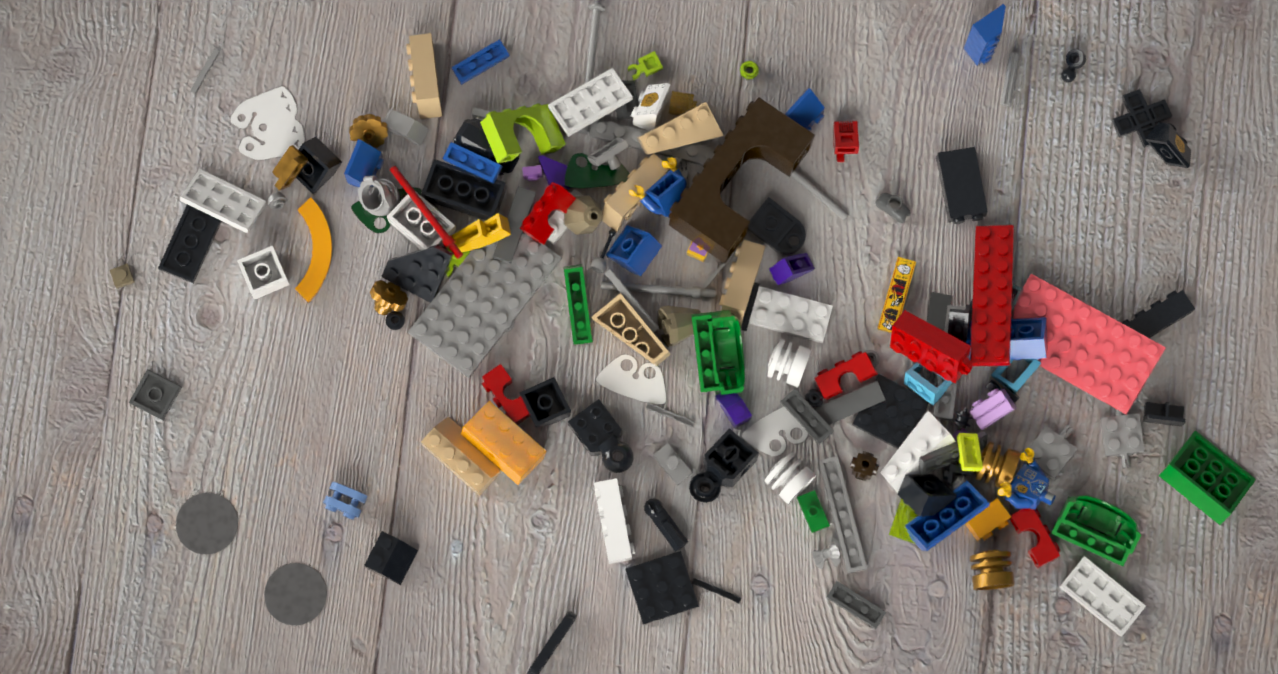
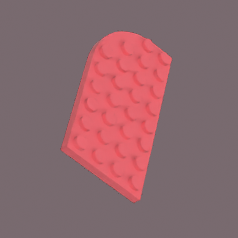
(1089, 345)

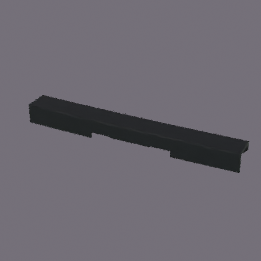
(750, 306)
(730, 596)

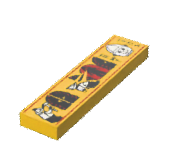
(896, 293)

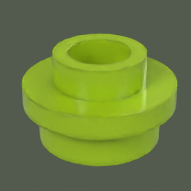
(749, 64)

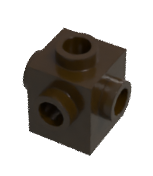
(859, 471)

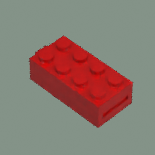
(930, 347)

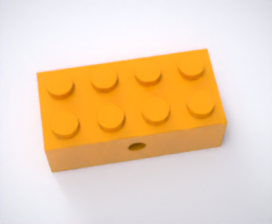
(503, 442)

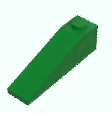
(577, 304)

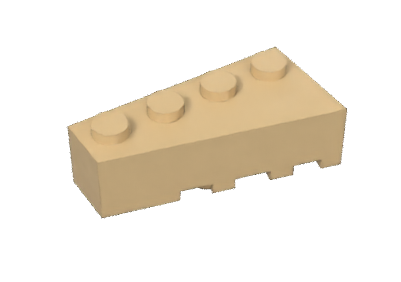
(424, 76)
(687, 128)
(621, 203)
(743, 278)
(626, 325)

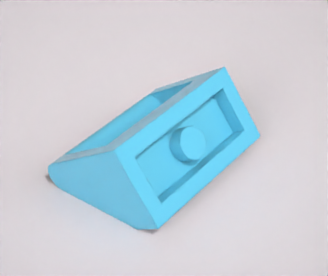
(1034, 364)
(923, 387)

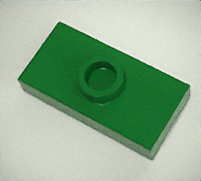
(813, 511)

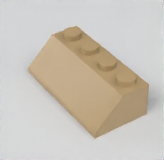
(460, 456)

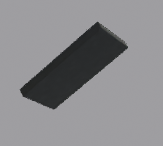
(189, 244)

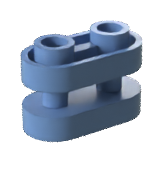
(333, 503)

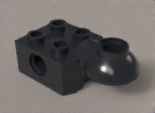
(601, 436)
(724, 466)

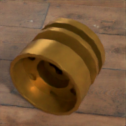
(998, 465)
(992, 570)

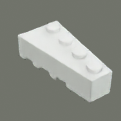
(925, 438)
(613, 521)

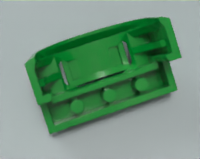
(727, 348)
(1102, 517)

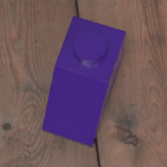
(553, 171)
(791, 268)
(734, 408)

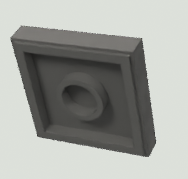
(155, 394)

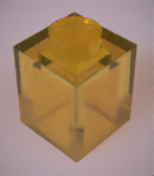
(681, 103)

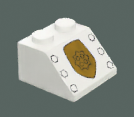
(651, 106)

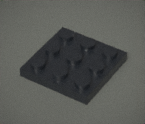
(893, 418)
(662, 587)

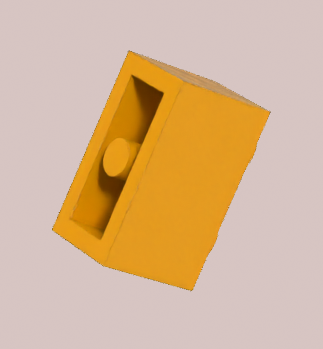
(988, 520)

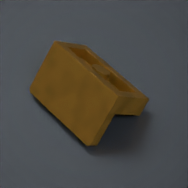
(289, 167)

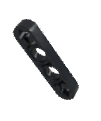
(552, 643)

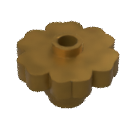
(369, 129)
(388, 297)

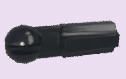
(665, 524)

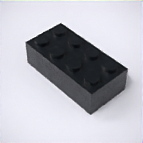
(463, 191)

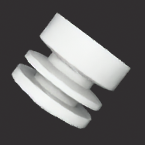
(788, 362)
(789, 477)

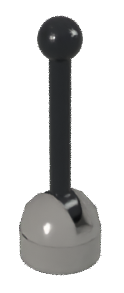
(599, 264)

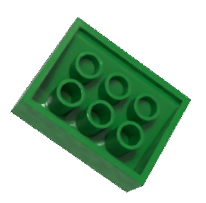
(1207, 478)

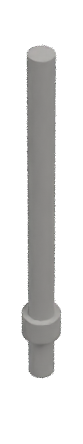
(819, 194)
(695, 292)

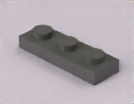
(807, 416)
(856, 605)

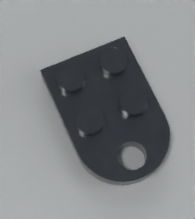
(776, 226)

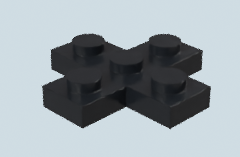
(1140, 116)

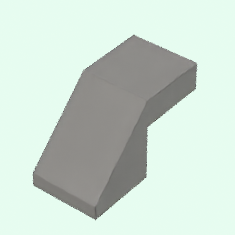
(403, 125)

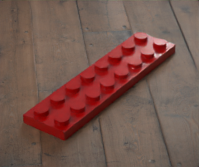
(992, 295)

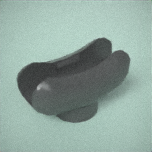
(893, 206)

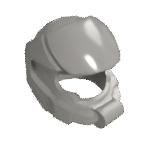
(382, 191)

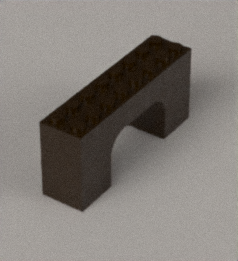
(759, 134)

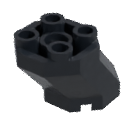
(473, 138)

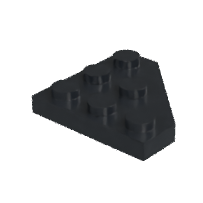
(419, 271)

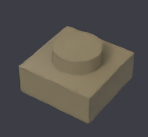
(122, 276)

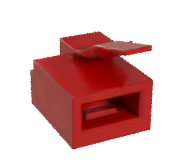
(845, 139)

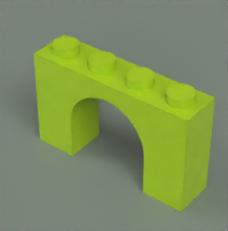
(537, 119)

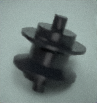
(962, 419)

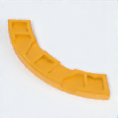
(321, 251)

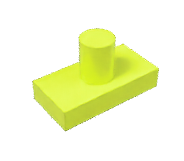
(969, 452)

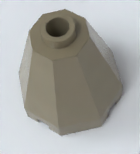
(583, 215)
(675, 324)

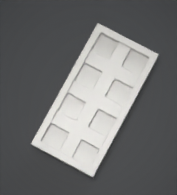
(590, 102)
(223, 200)
(791, 314)
(1102, 596)

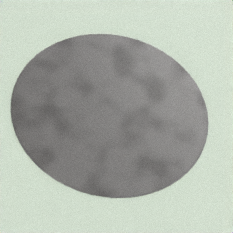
(206, 523)
(295, 594)

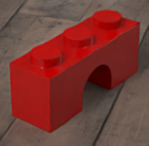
(536, 223)
(830, 380)
(496, 382)
(1045, 549)

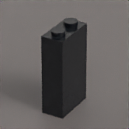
(961, 185)

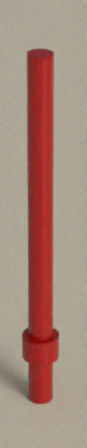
(448, 240)

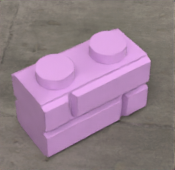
(992, 409)

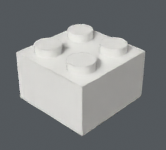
(263, 272)

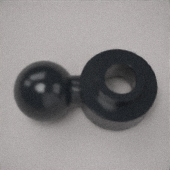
(1069, 74)

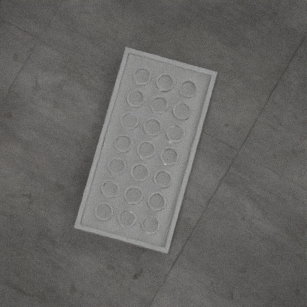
(482, 302)

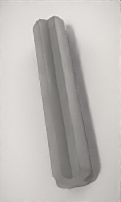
(1010, 79)

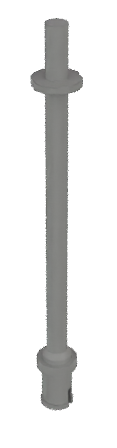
(596, 8)

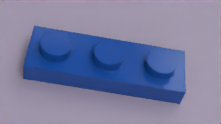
(480, 62)
(472, 162)

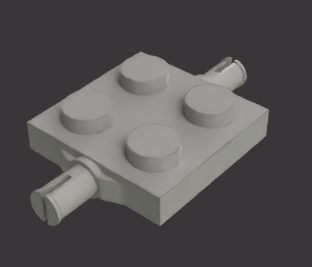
(1122, 436)
(1053, 450)

